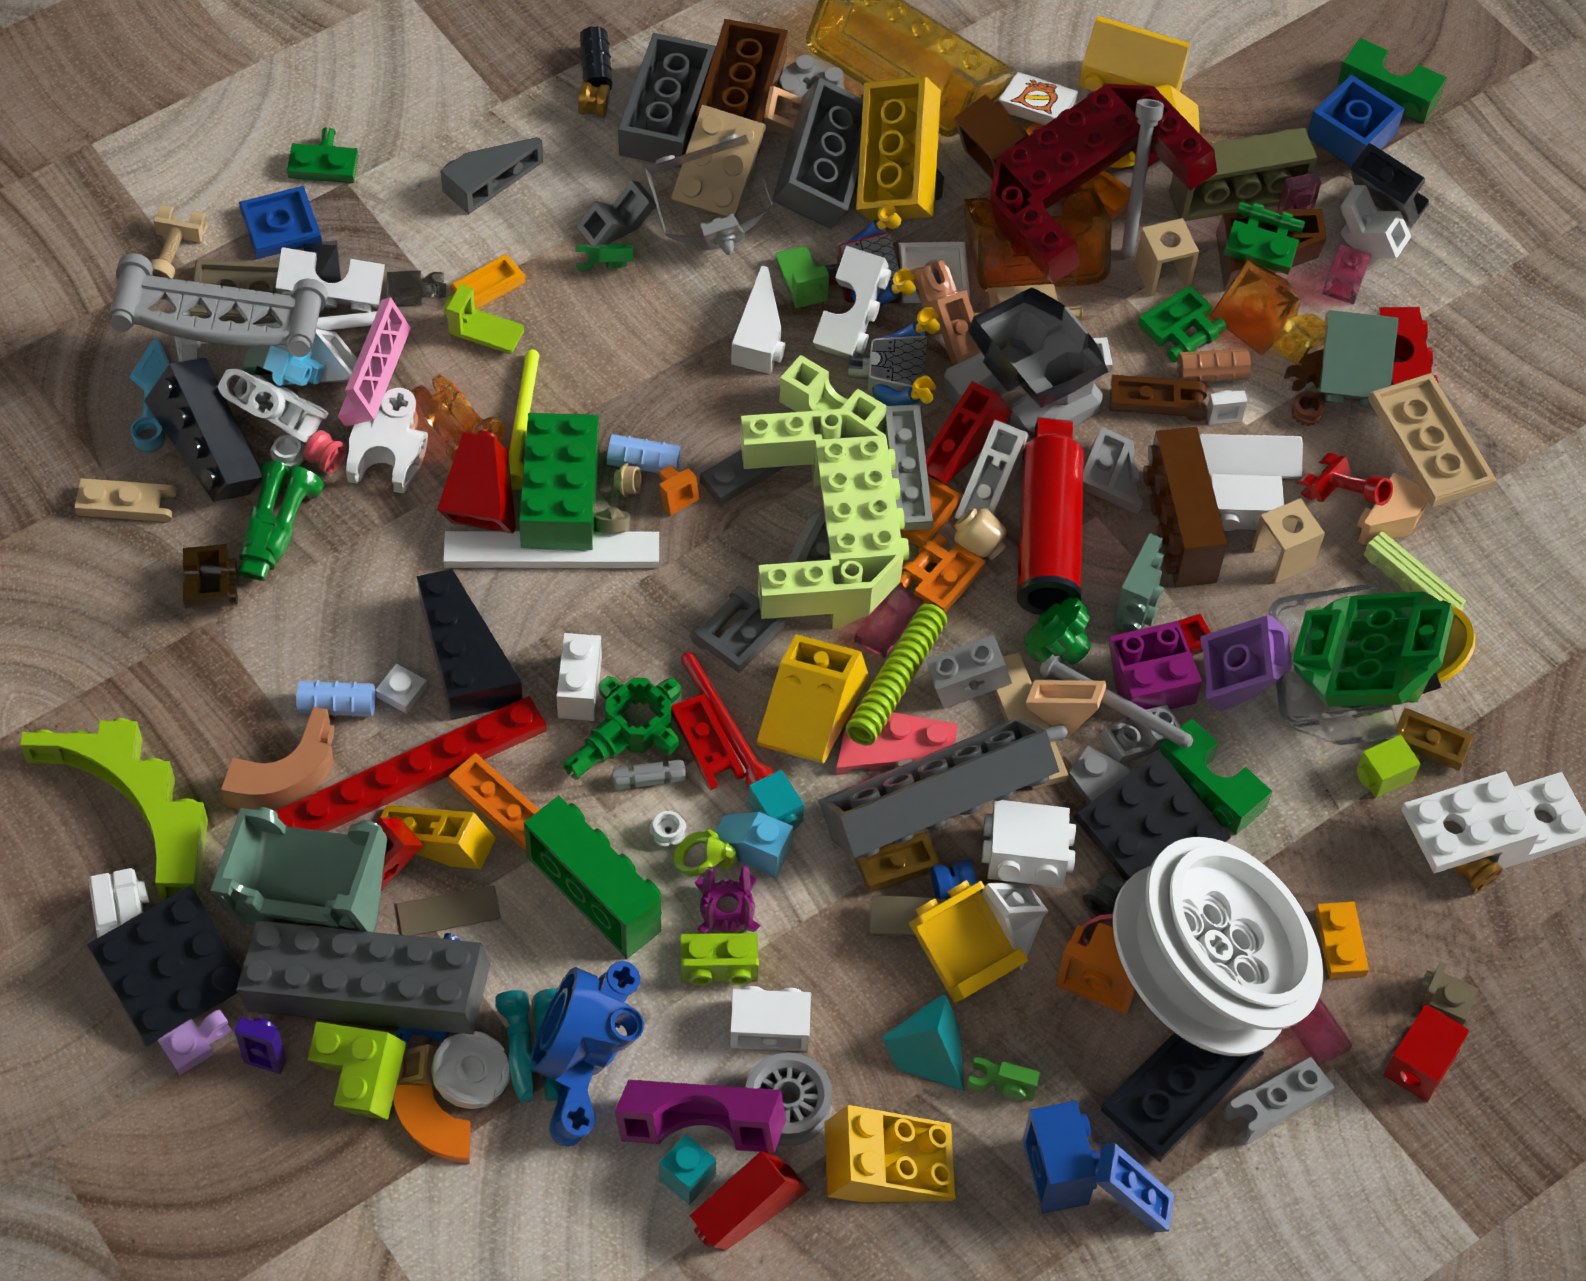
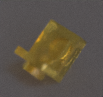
(1300, 336)

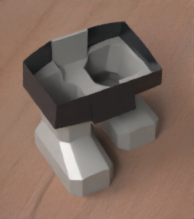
(1047, 358)

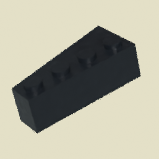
(204, 429)
(467, 655)

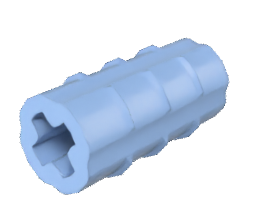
(646, 454)
(336, 697)

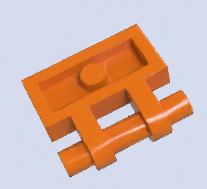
(950, 577)

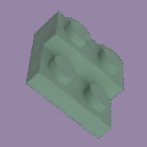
(1141, 589)

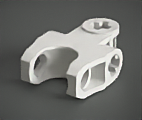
(273, 403)
(389, 440)

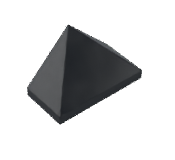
(327, 260)

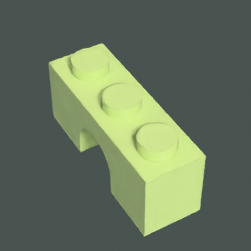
(807, 388)

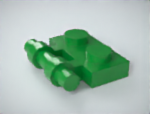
(1260, 245)
(1176, 315)

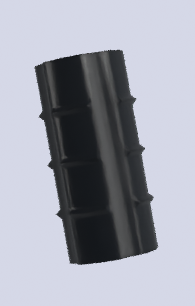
(595, 56)

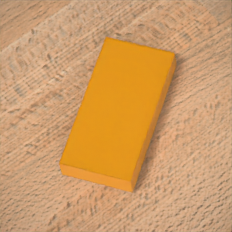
(492, 280)

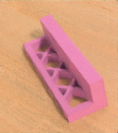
(375, 365)

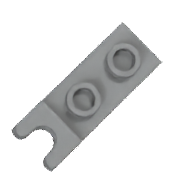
(1279, 1099)

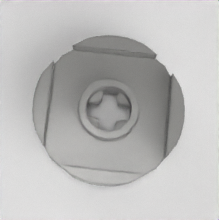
(807, 71)

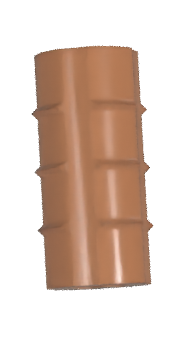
(1214, 365)

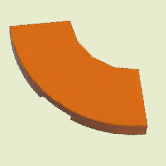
(430, 1125)

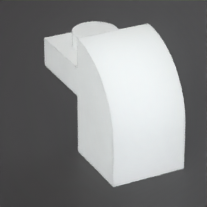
(1372, 231)

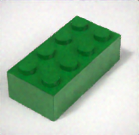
(559, 481)
(593, 876)

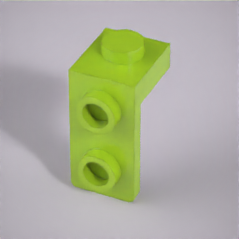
(479, 326)

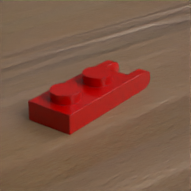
(705, 739)

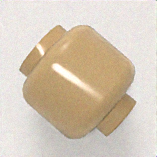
(980, 533)

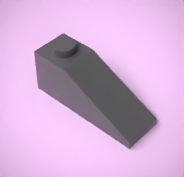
(488, 171)

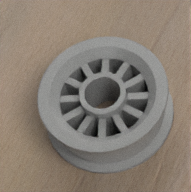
(817, 1082)

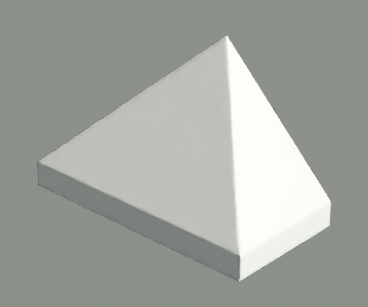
(335, 354)

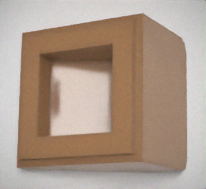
(417, 1066)

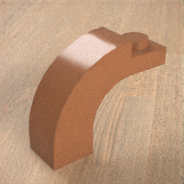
(285, 780)

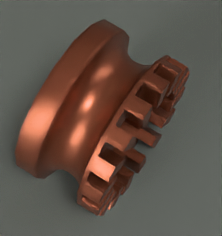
(1309, 416)

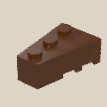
(1309, 246)

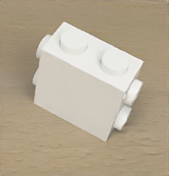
(1028, 843)

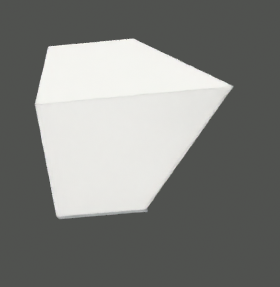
(1016, 911)

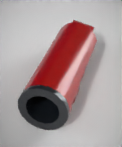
(1050, 517)

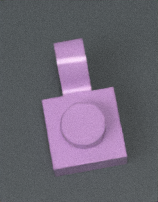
(189, 1044)

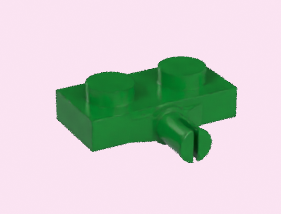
(323, 160)

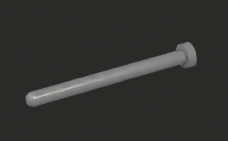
(1054, 667)

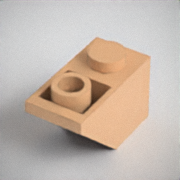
(1398, 515)

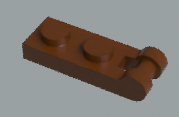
(1158, 396)

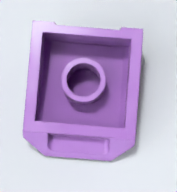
(1244, 660)

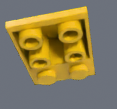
(812, 698)
(888, 1157)

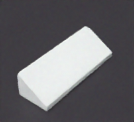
(1253, 455)

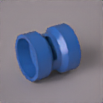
(946, 878)

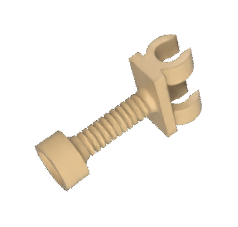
(176, 231)

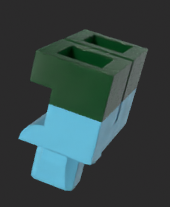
(282, 365)

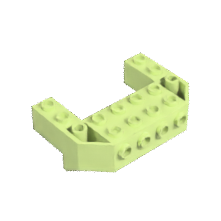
(859, 510)

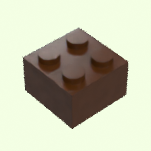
(987, 132)

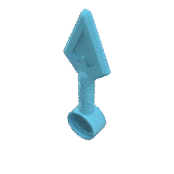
(146, 376)

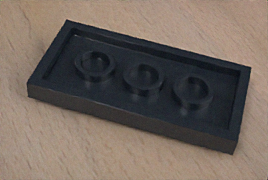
(1174, 1093)

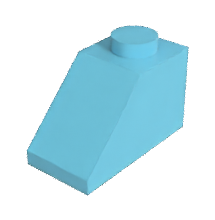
(758, 840)

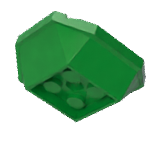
(1373, 648)

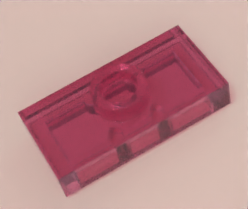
(1322, 1035)

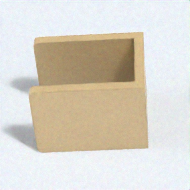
(1153, 253)
(1297, 549)

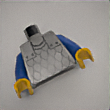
(898, 364)

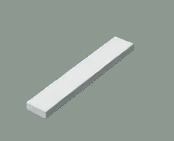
(504, 550)

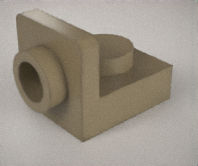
(1447, 994)

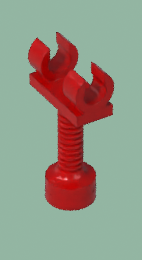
(1337, 474)

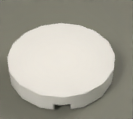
(470, 1070)

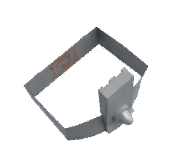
(721, 232)

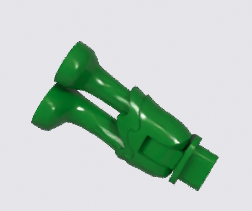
(268, 535)

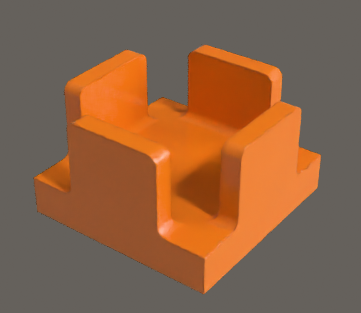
(1096, 970)

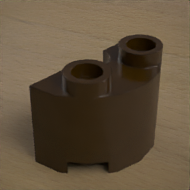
(209, 577)

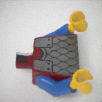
(878, 242)

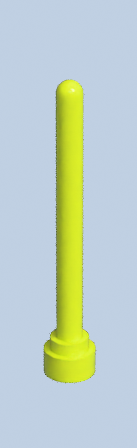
(521, 418)

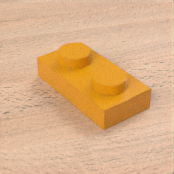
(1341, 940)

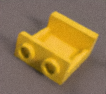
(965, 941)

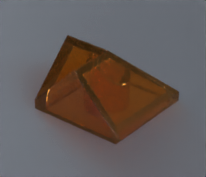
(1257, 306)

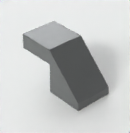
(610, 222)

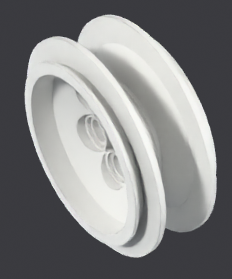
(1217, 946)

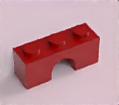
(1410, 344)

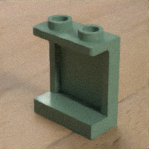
(1356, 356)

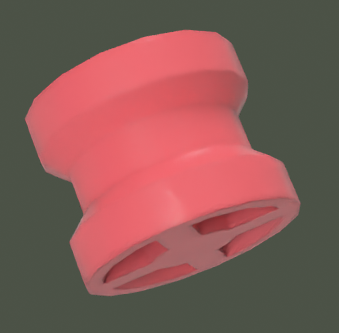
(325, 452)

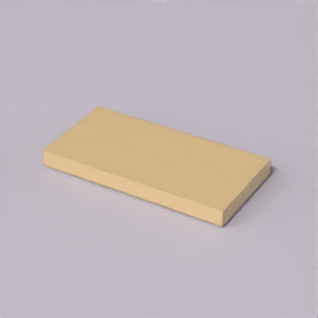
(1432, 440)

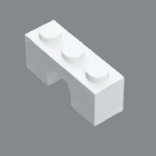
(358, 289)
(845, 332)

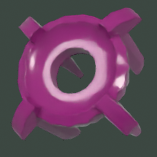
(713, 891)

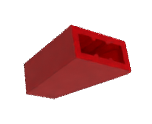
(479, 485)
(747, 1201)

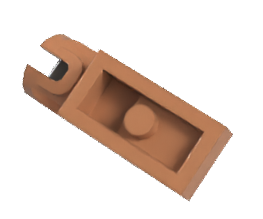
(954, 310)

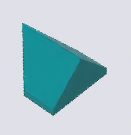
(929, 1044)

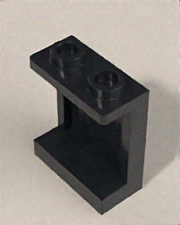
(1390, 183)

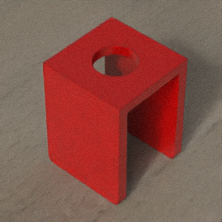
(1426, 1053)

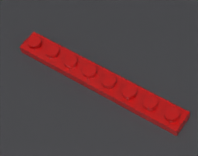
(415, 768)

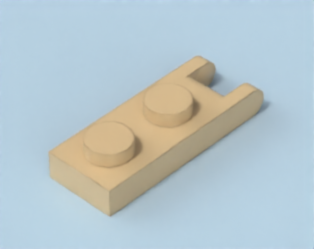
(123, 500)

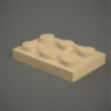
(720, 179)

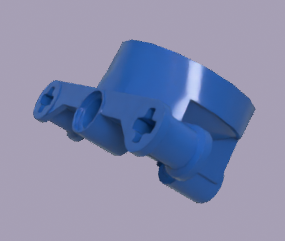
(582, 1039)

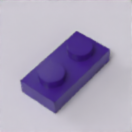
(260, 1044)

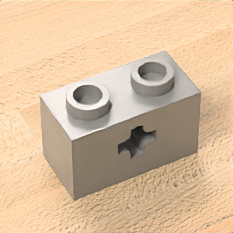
(968, 671)

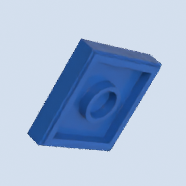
(279, 221)

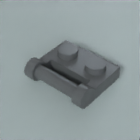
(745, 637)

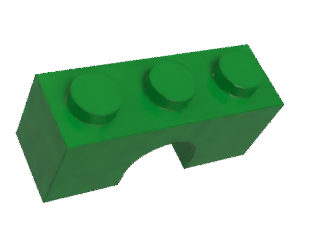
(1414, 92)
(1231, 800)

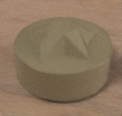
(612, 521)

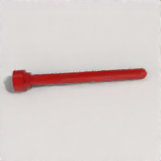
(754, 770)

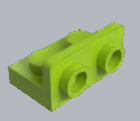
(719, 958)

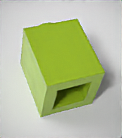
(1387, 766)

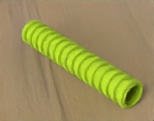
(896, 674)

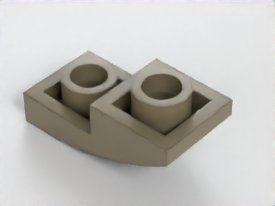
(893, 913)

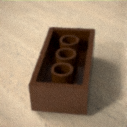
(744, 68)
(1185, 507)

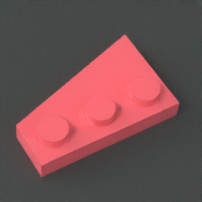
(899, 740)

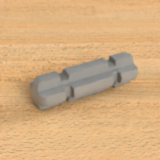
(648, 774)

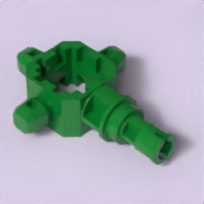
(613, 733)

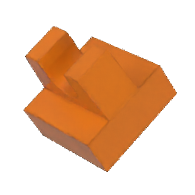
(677, 489)

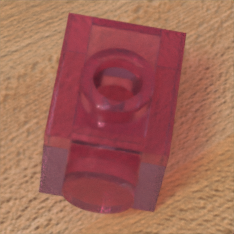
(1346, 274)

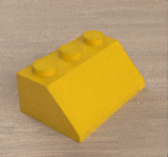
(1132, 57)

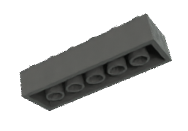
(939, 787)
(364, 977)

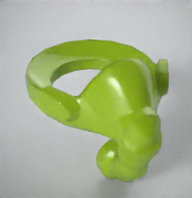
(715, 851)

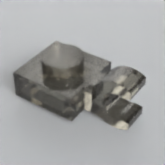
(409, 287)

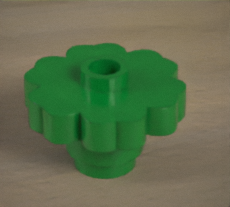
(1060, 633)

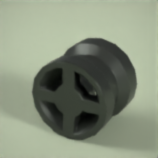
(1103, 896)

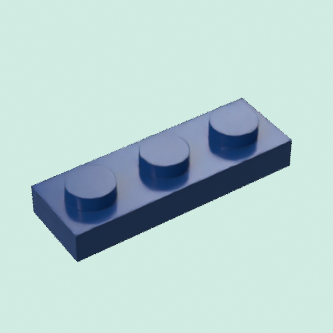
(1134, 1187)

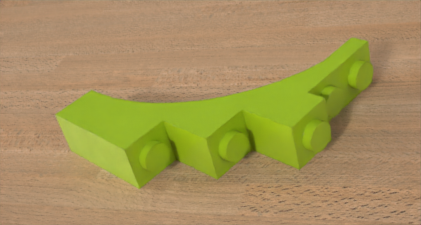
(148, 784)

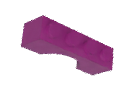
(656, 1109)

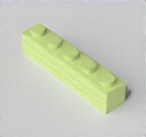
(1408, 571)

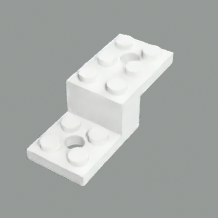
(1496, 821)

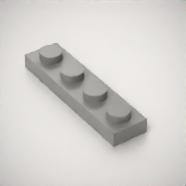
(907, 440)

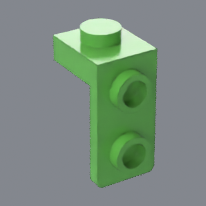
(803, 280)

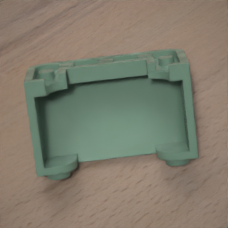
(301, 873)

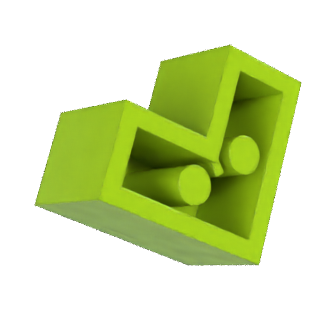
(367, 1066)

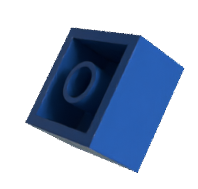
(1353, 119)
(1060, 1156)

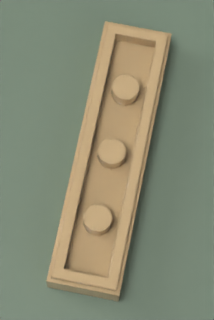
(1013, 704)

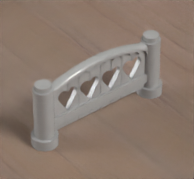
(140, 290)

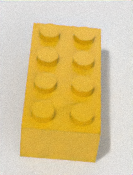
(899, 147)

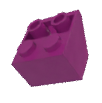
(1155, 667)

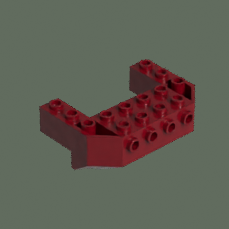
(1075, 150)

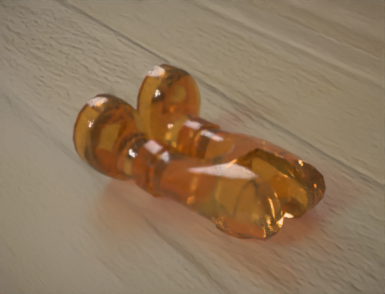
(452, 402)

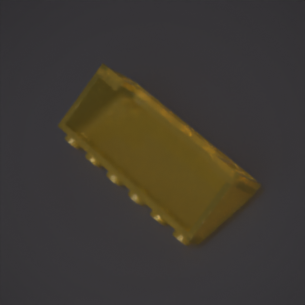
(899, 42)

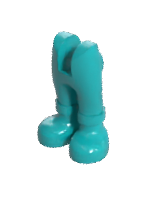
(515, 1008)

